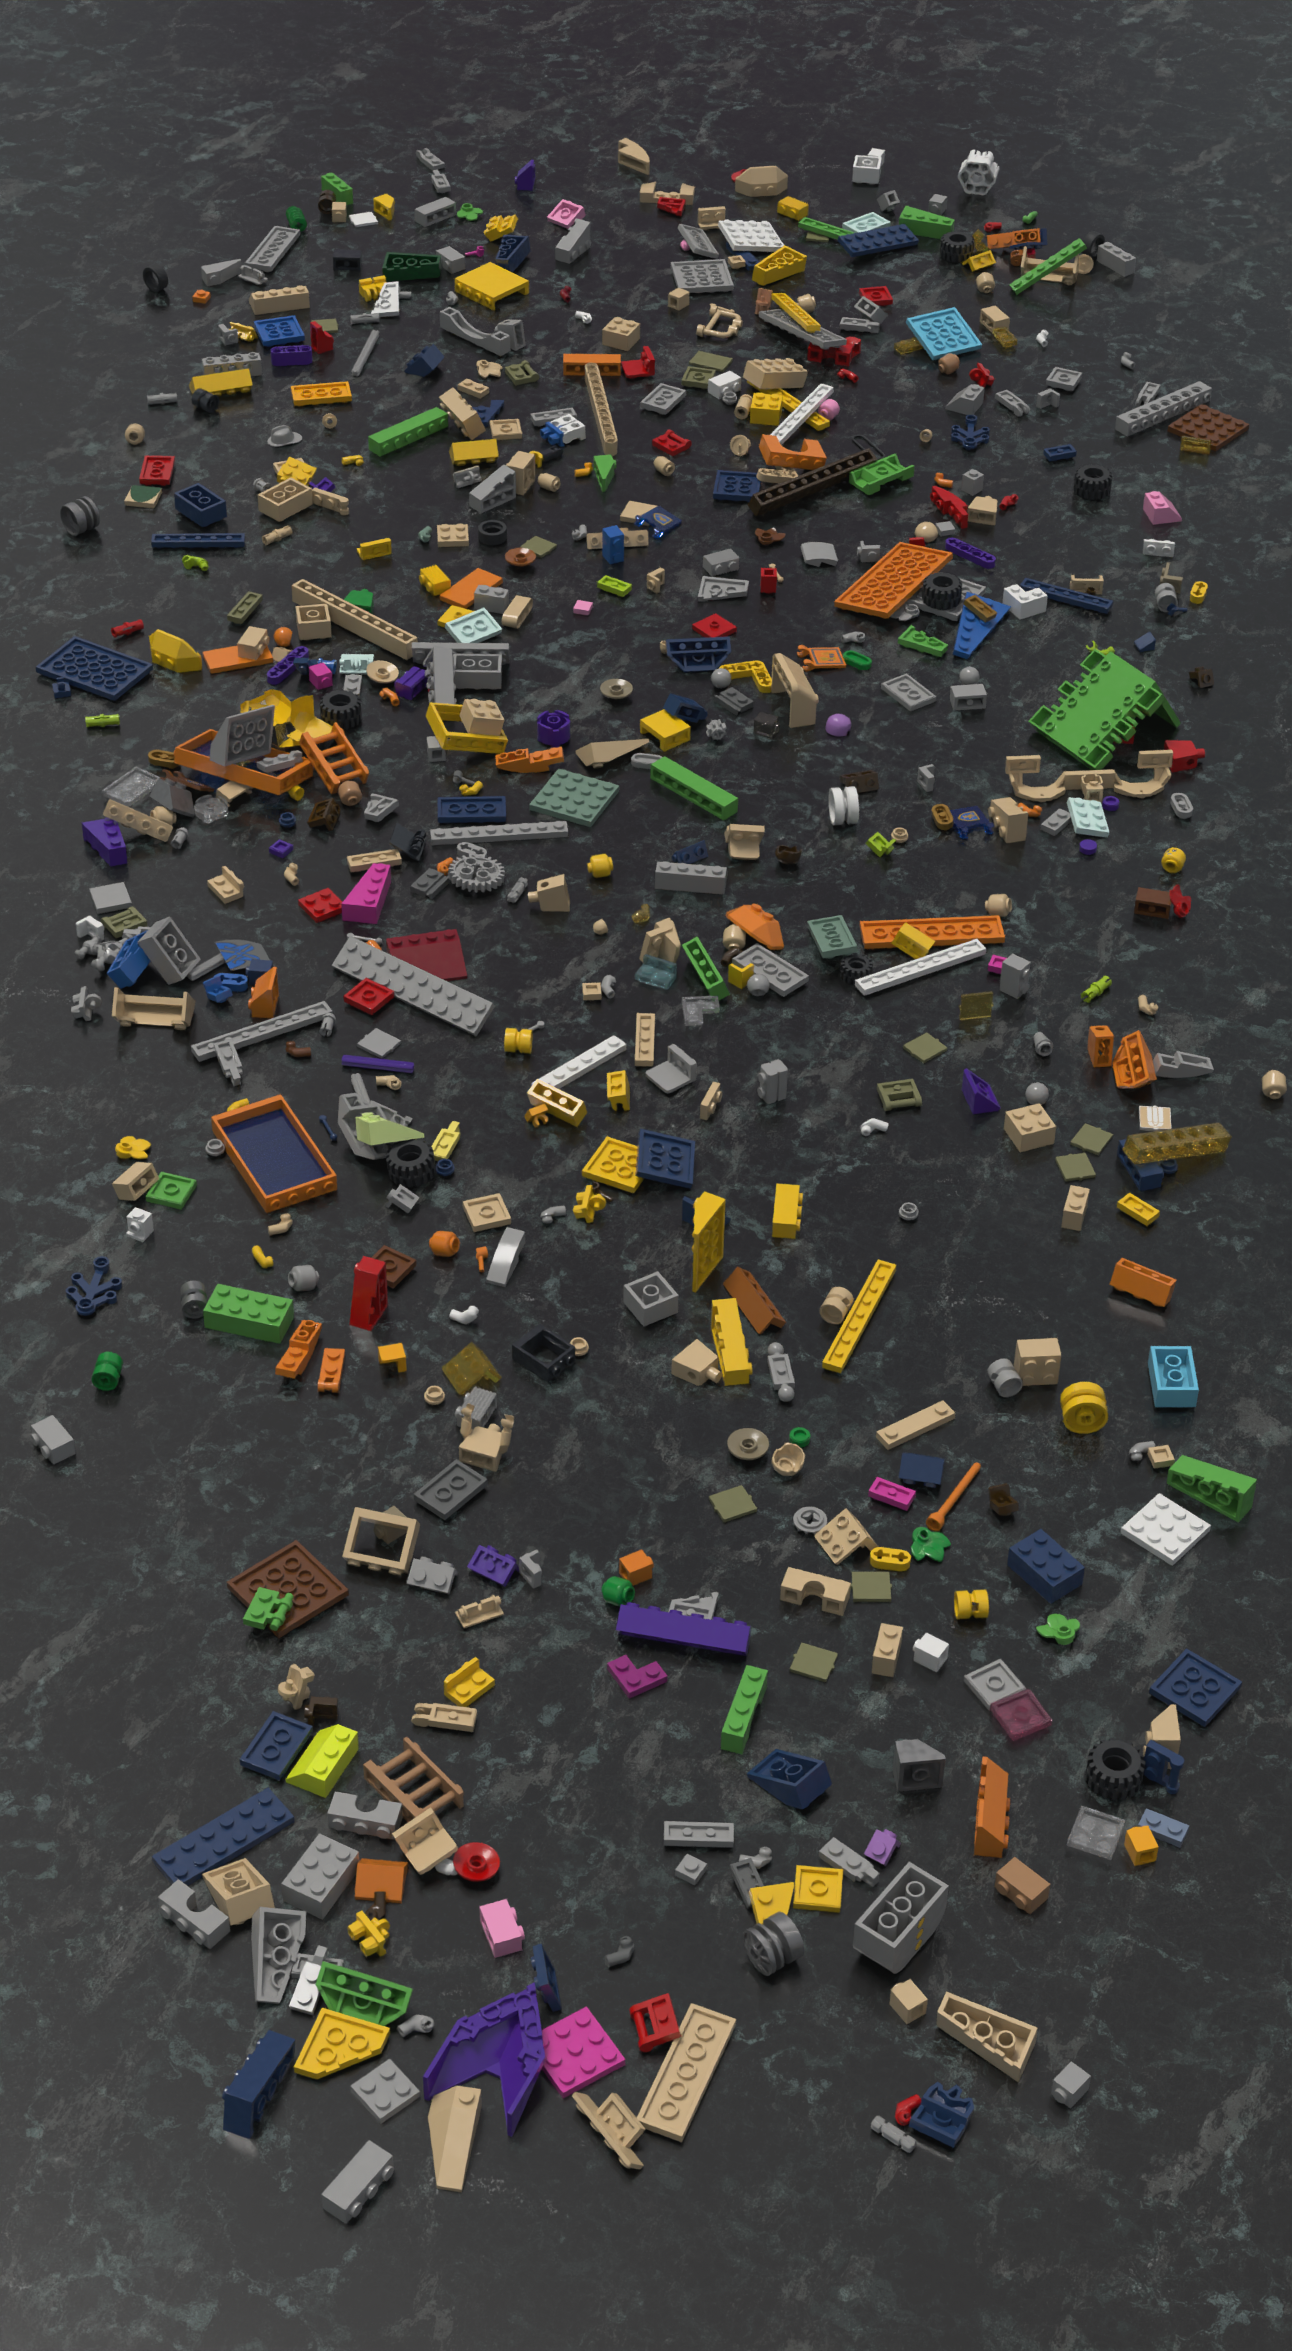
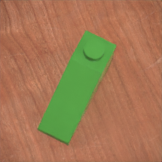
(604, 470)

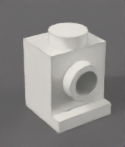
(139, 1224)

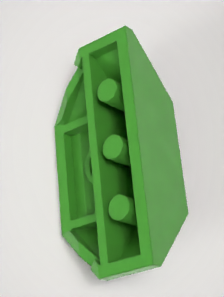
(362, 1994)

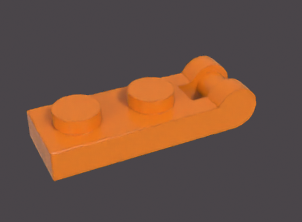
(331, 1370)

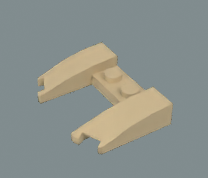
(648, 193)

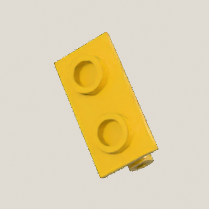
(247, 333)

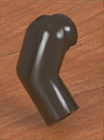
(729, 955)

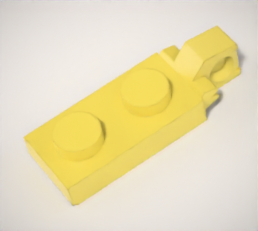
(446, 1141)

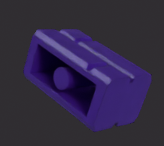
(411, 683)

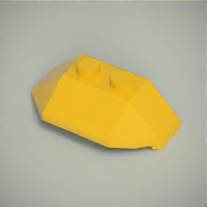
(173, 652)

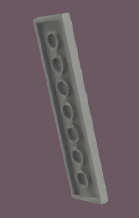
(821, 338)

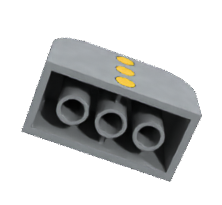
(901, 1918)

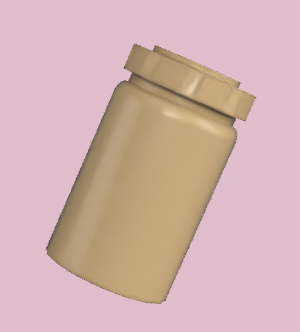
(743, 406)

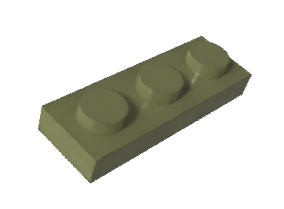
(244, 607)

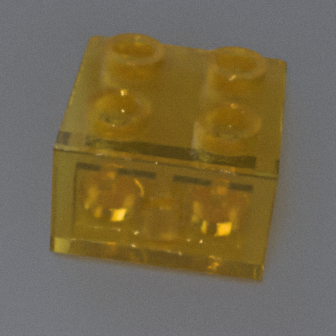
(469, 1367)

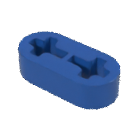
(235, 982)

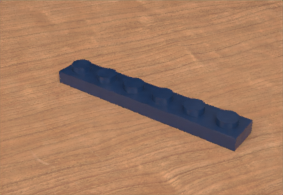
(198, 540)
(1069, 596)

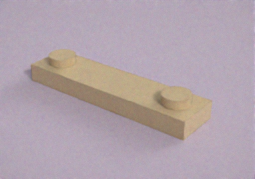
(644, 1039)
(915, 1425)

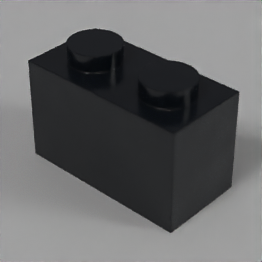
(347, 259)

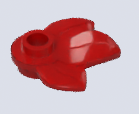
(1181, 904)

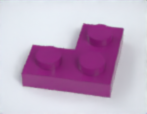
(634, 1680)

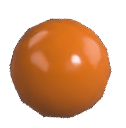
(283, 636)

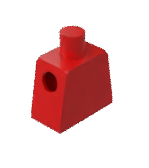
(1184, 754)

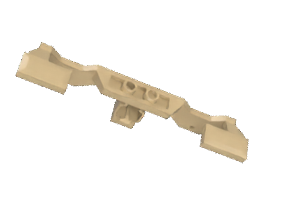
(1090, 781)

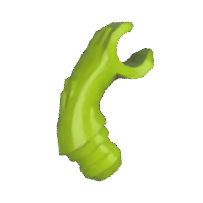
(190, 561)
(1095, 646)

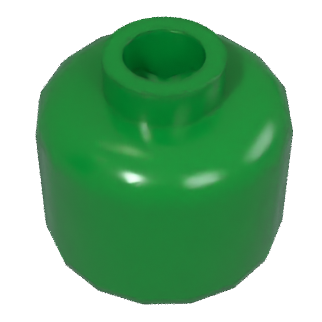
(618, 1591)

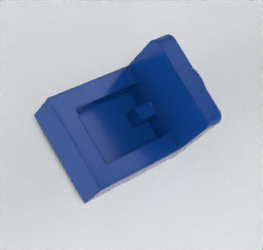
(216, 991)

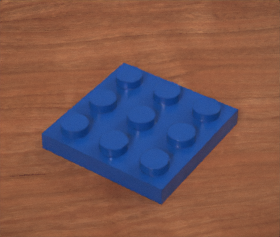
(279, 331)

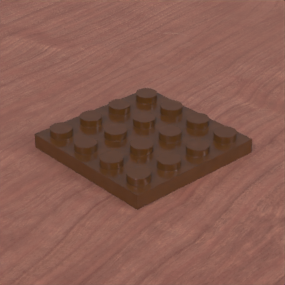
(1209, 425)
(293, 1572)

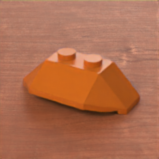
(758, 925)
(1133, 1063)

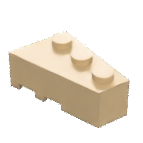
(1009, 819)

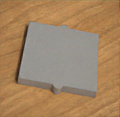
(378, 1043)

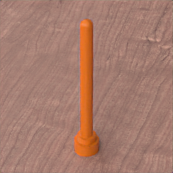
(936, 1520)

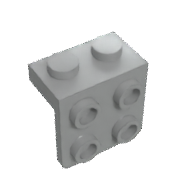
(675, 1072)

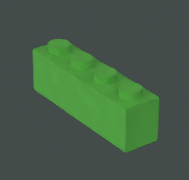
(705, 968)

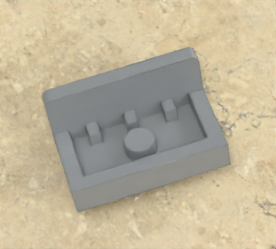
(431, 1575)

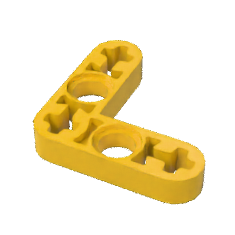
(752, 668)

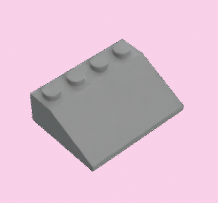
(243, 736)

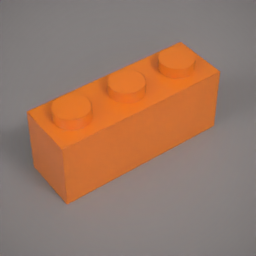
(1142, 1282)

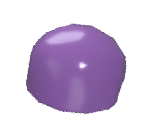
(838, 725)

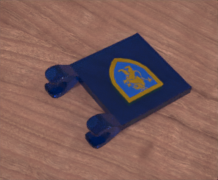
(659, 519)
(970, 818)

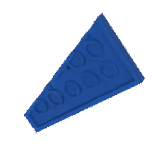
(973, 629)

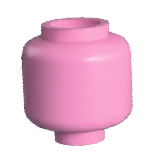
(829, 409)

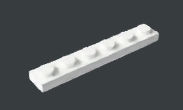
(584, 1062)

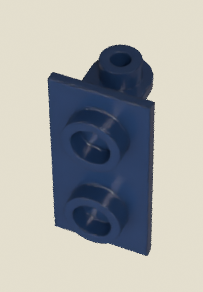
(691, 853)

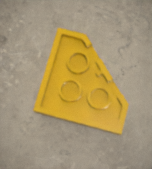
(339, 2043)

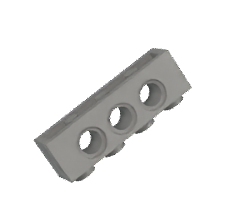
(237, 360)

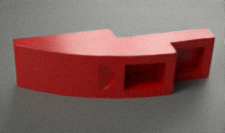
(951, 504)

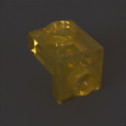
(979, 245)

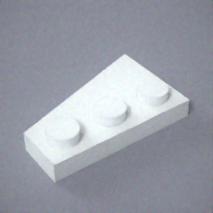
(388, 301)

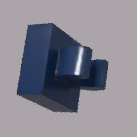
(61, 688)

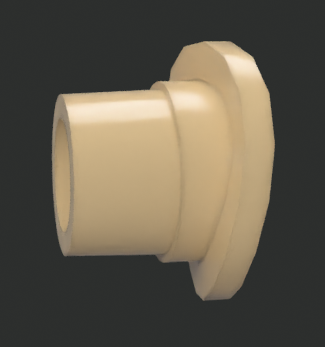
(1085, 264)
(740, 445)

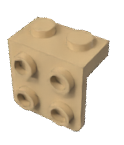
(425, 1841)

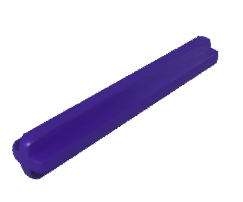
(379, 1064)

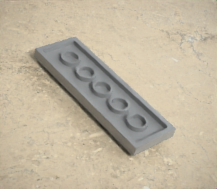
(272, 248)
(421, 649)

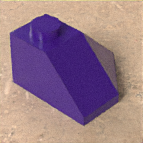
(526, 177)

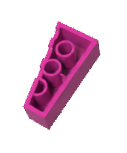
(368, 896)

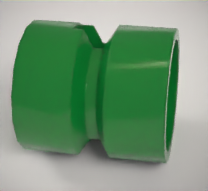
(107, 1371)

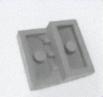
(819, 552)

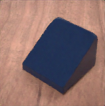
(1145, 642)

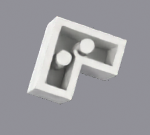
(1024, 603)

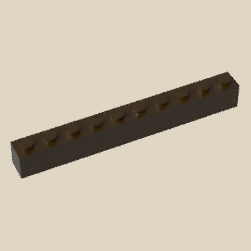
(809, 483)

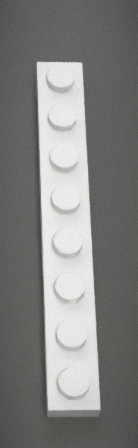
(802, 412)
(920, 967)

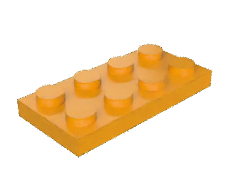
(321, 393)

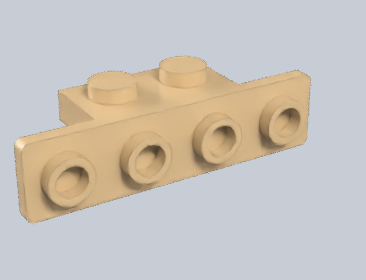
(631, 538)
(141, 822)
(615, 2124)

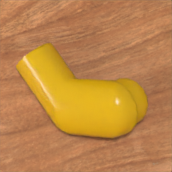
(465, 791)
(238, 1104)

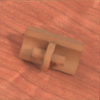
(763, 300)

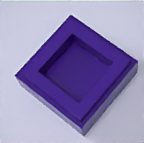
(281, 848)

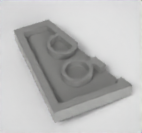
(721, 588)

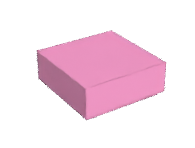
(582, 607)

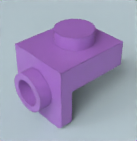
(882, 1846)

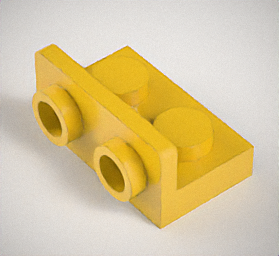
(467, 1683)

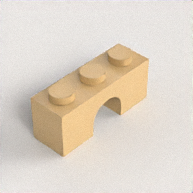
(799, 1584)

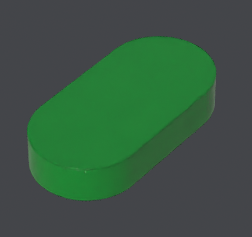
(857, 660)

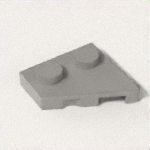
(379, 807)
(703, 1606)

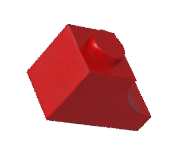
(320, 340)

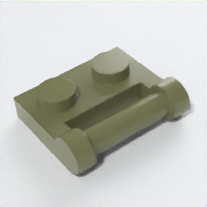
(517, 374)
(125, 920)
(898, 1090)

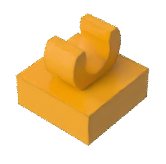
(537, 1113)

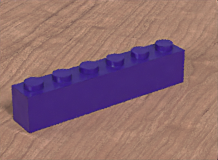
(683, 1629)

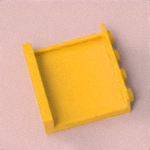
(490, 284)

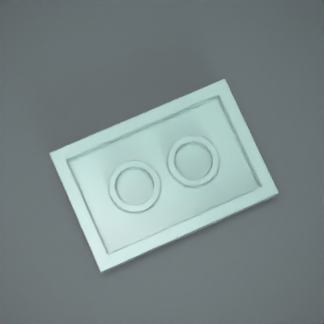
(866, 222)
(473, 627)
(1088, 817)

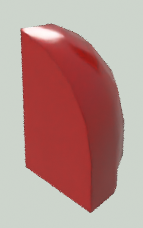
(856, 345)

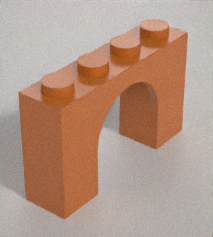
(775, 454)

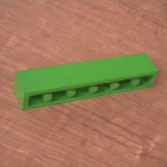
(408, 431)
(694, 788)

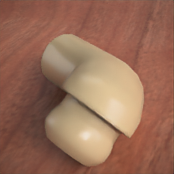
(1145, 1007)
(282, 1227)

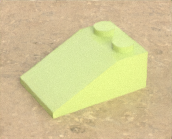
(377, 1130)

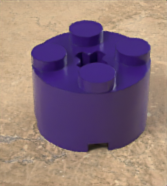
(553, 728)

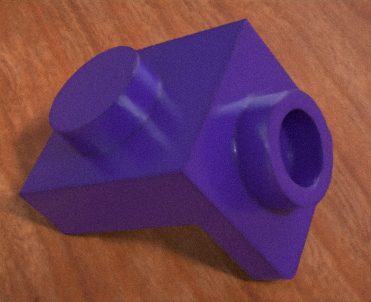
(325, 485)

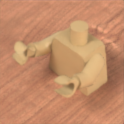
(481, 1445)

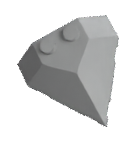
(353, 1106)

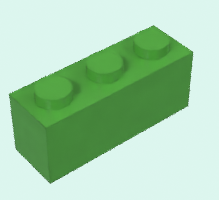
(343, 192)

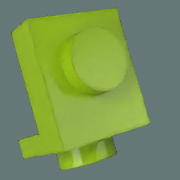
(880, 844)

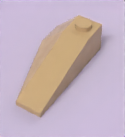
(602, 752)
(452, 2132)

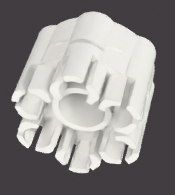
(982, 164)

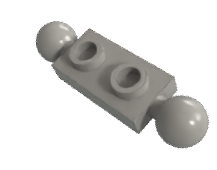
(781, 1372)

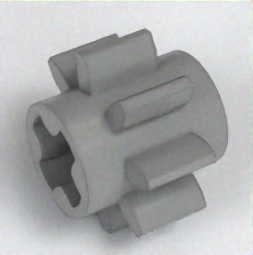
(716, 729)

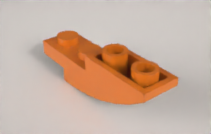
(1005, 240)
(524, 762)
(300, 1349)

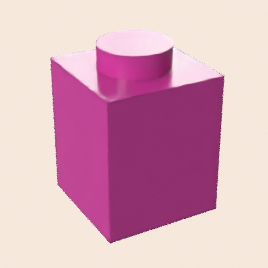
(320, 676)

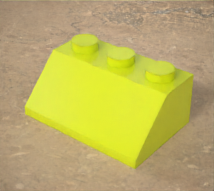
(324, 1760)

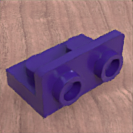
(493, 1565)

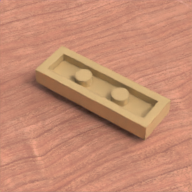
(364, 861)

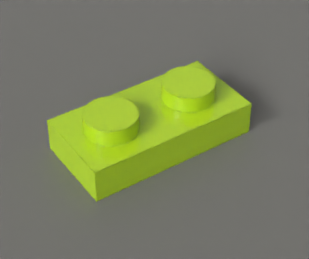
(614, 586)

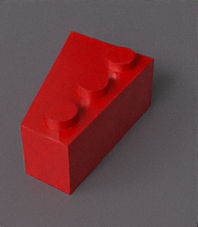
(369, 1293)

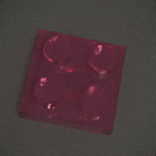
(1021, 1714)

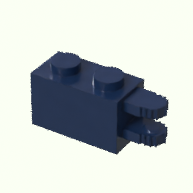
(684, 708)

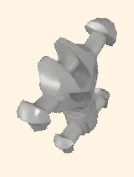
(106, 951)

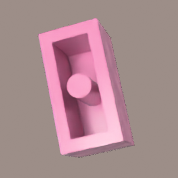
(501, 1928)

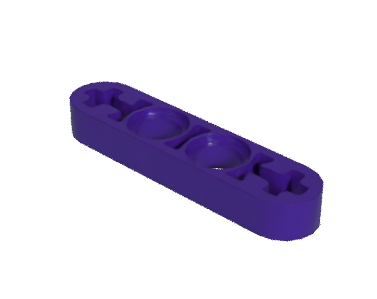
(970, 553)
(285, 666)

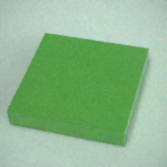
(171, 1190)

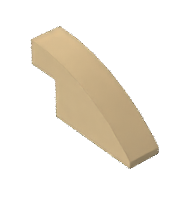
(633, 156)

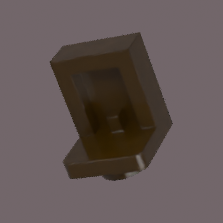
(1204, 676)
(1001, 1500)
(321, 1708)

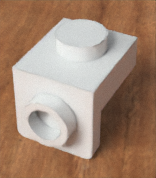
(89, 926)

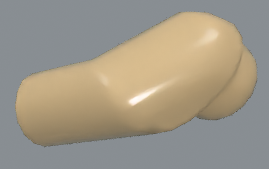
(290, 874)
(390, 1081)

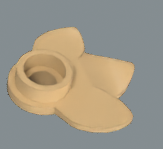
(488, 368)

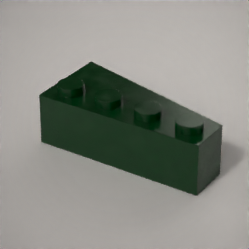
(411, 266)

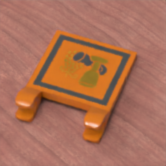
(821, 658)

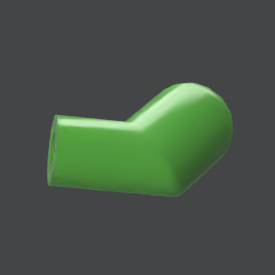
(1028, 219)

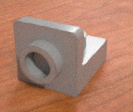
(227, 336)
(926, 777)
(402, 1198)
(530, 1568)

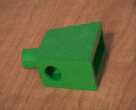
(361, 599)

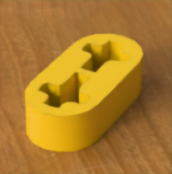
(1198, 592)
(890, 1559)

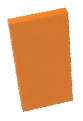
(463, 591)
(227, 659)

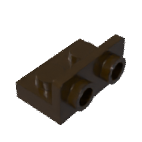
(862, 781)
(325, 813)

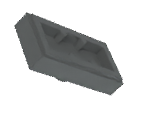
(745, 1877)

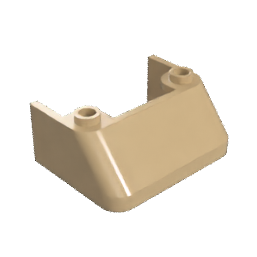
(1064, 274)
(791, 678)
(153, 1010)

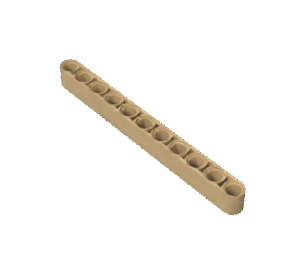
(601, 409)

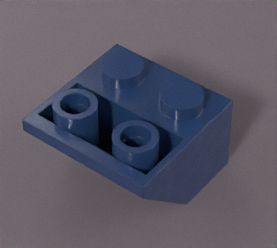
(424, 362)

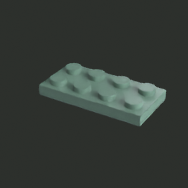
(832, 936)

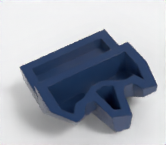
(943, 2114)

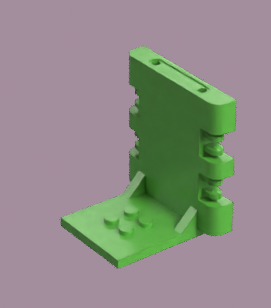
(1101, 709)

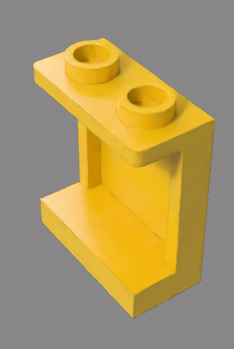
(667, 728)

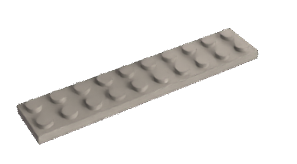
(414, 986)

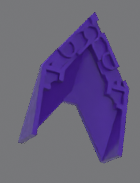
(496, 2041)

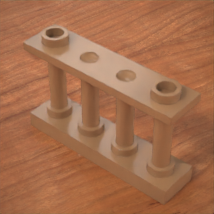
(390, 1789)

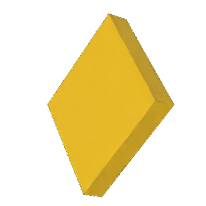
(818, 1888)

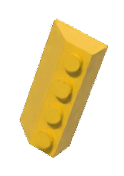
(223, 382)

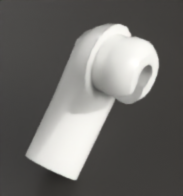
(872, 1124)

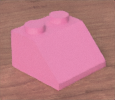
(1160, 509)

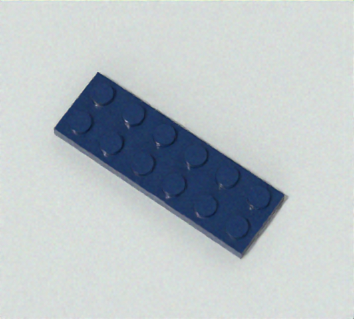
(878, 240)
(223, 1838)

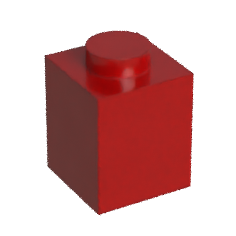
(768, 580)

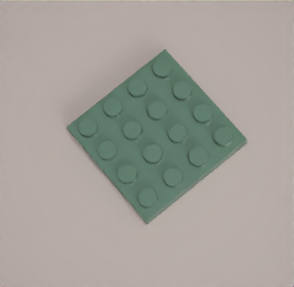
(574, 797)

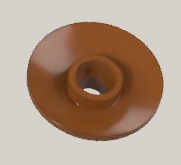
(520, 556)

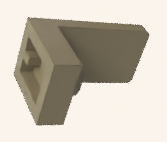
(1173, 580)

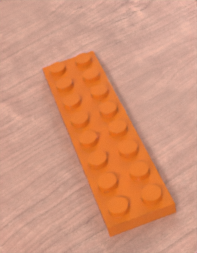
(941, 930)

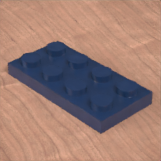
(471, 809)

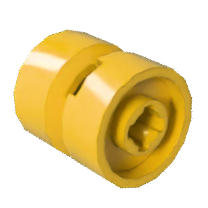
(518, 1040)
(964, 1607)

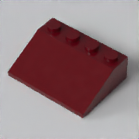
(432, 951)

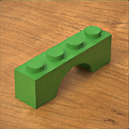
(739, 1719)

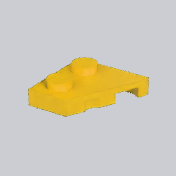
(770, 1900)

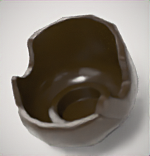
(788, 855)

